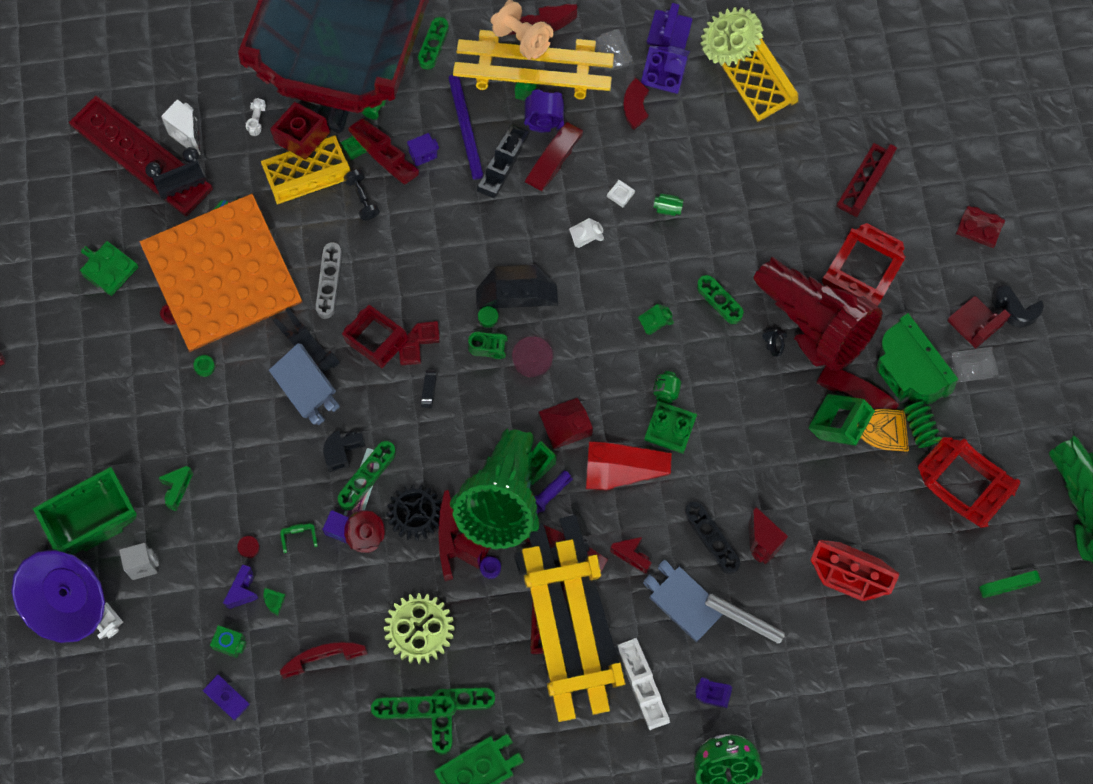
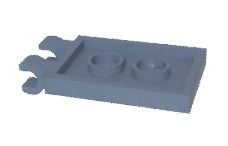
(304, 384)
(682, 601)

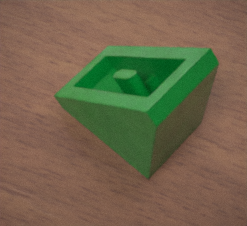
(541, 462)

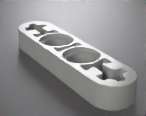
(325, 280)

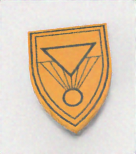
(887, 430)

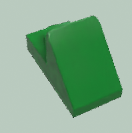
(179, 482)

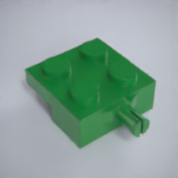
(107, 268)

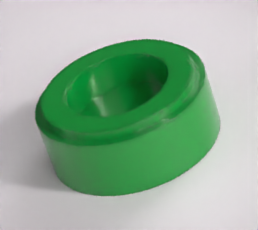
(488, 317)
(204, 365)

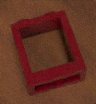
(387, 348)

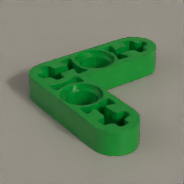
(454, 693)

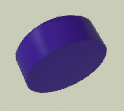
(490, 567)

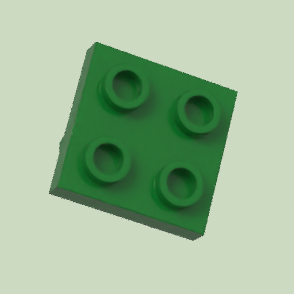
(670, 427)

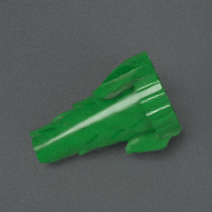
(1077, 470)
(497, 502)

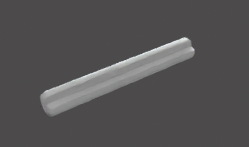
(745, 618)

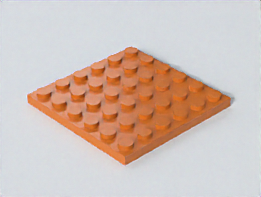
(220, 272)

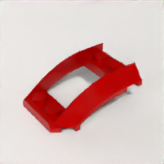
(878, 241)
(989, 501)

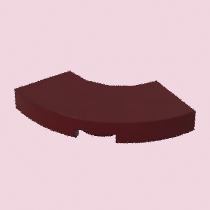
(633, 104)

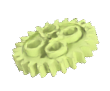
(732, 36)
(433, 641)

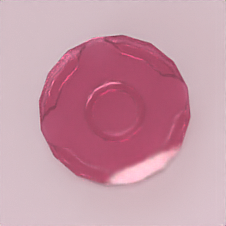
(532, 356)

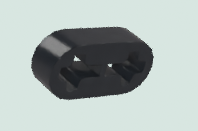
(429, 389)

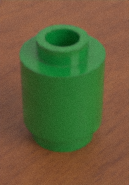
(668, 204)

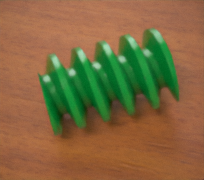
(921, 425)

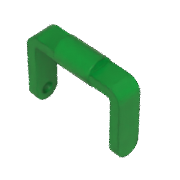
(296, 529)

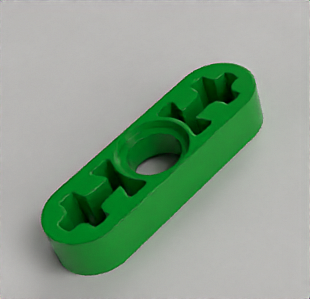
(432, 35)
(734, 306)
(1009, 584)

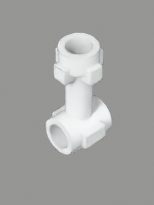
(252, 124)

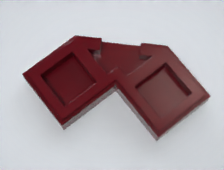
(421, 334)

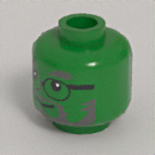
(667, 387)

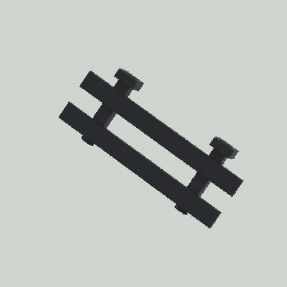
(605, 648)

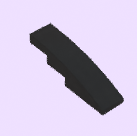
(503, 161)

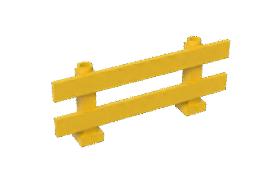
(489, 47)
(593, 678)

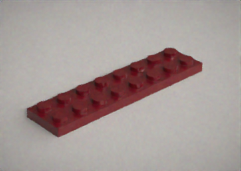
(133, 150)

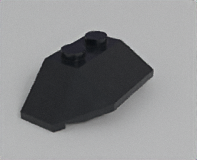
(516, 287)

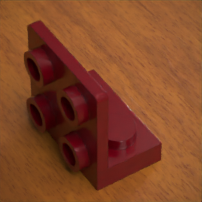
(977, 322)

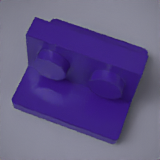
(669, 28)

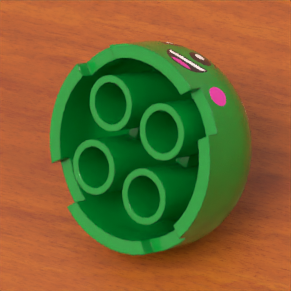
(727, 752)

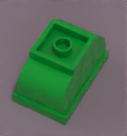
(910, 368)
(86, 513)

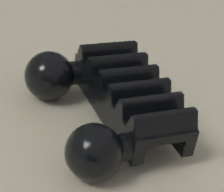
(179, 178)

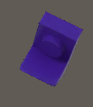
(238, 594)

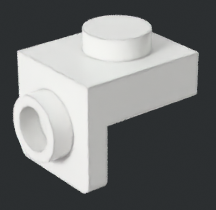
(586, 232)
(109, 623)

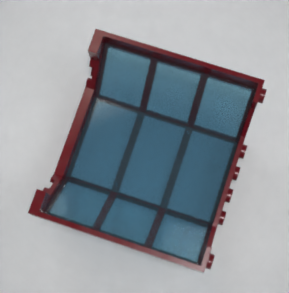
(333, 49)

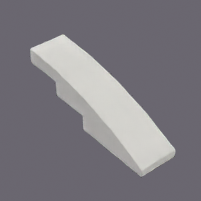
(643, 684)

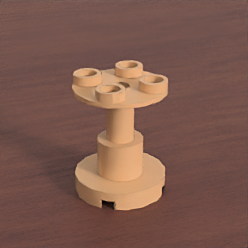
(532, 37)

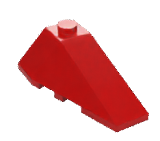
(619, 465)

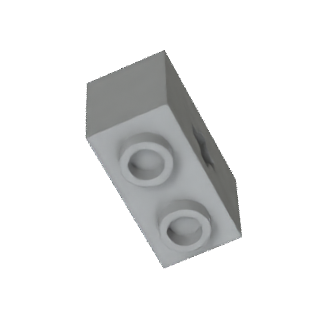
(139, 561)

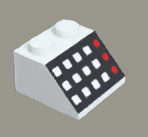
(182, 125)

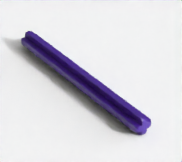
(466, 128)

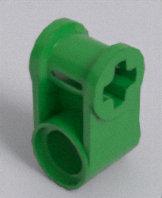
(489, 345)

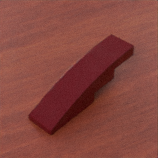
(382, 150)
(553, 156)
(447, 530)

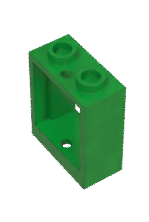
(850, 433)

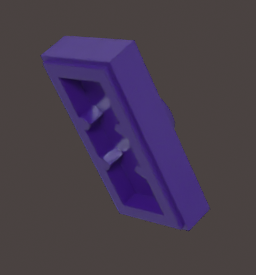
(226, 697)

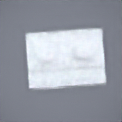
(613, 43)
(974, 364)

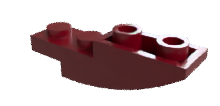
(555, 16)

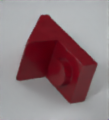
(626, 551)

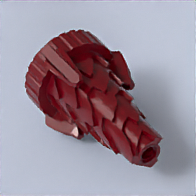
(832, 319)

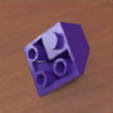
(665, 68)

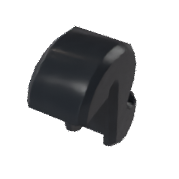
(1020, 316)

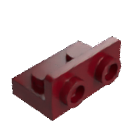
(980, 226)

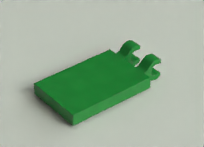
(480, 764)

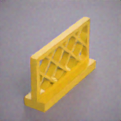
(775, 74)
(310, 181)

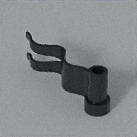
(323, 360)

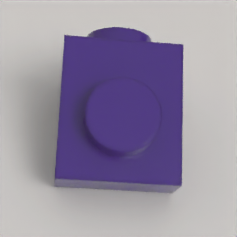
(713, 693)

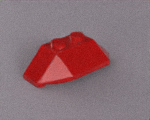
(853, 571)

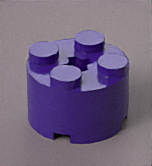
(544, 111)

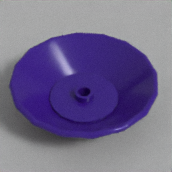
(47, 607)

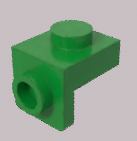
(656, 318)

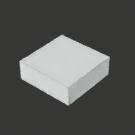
(620, 193)

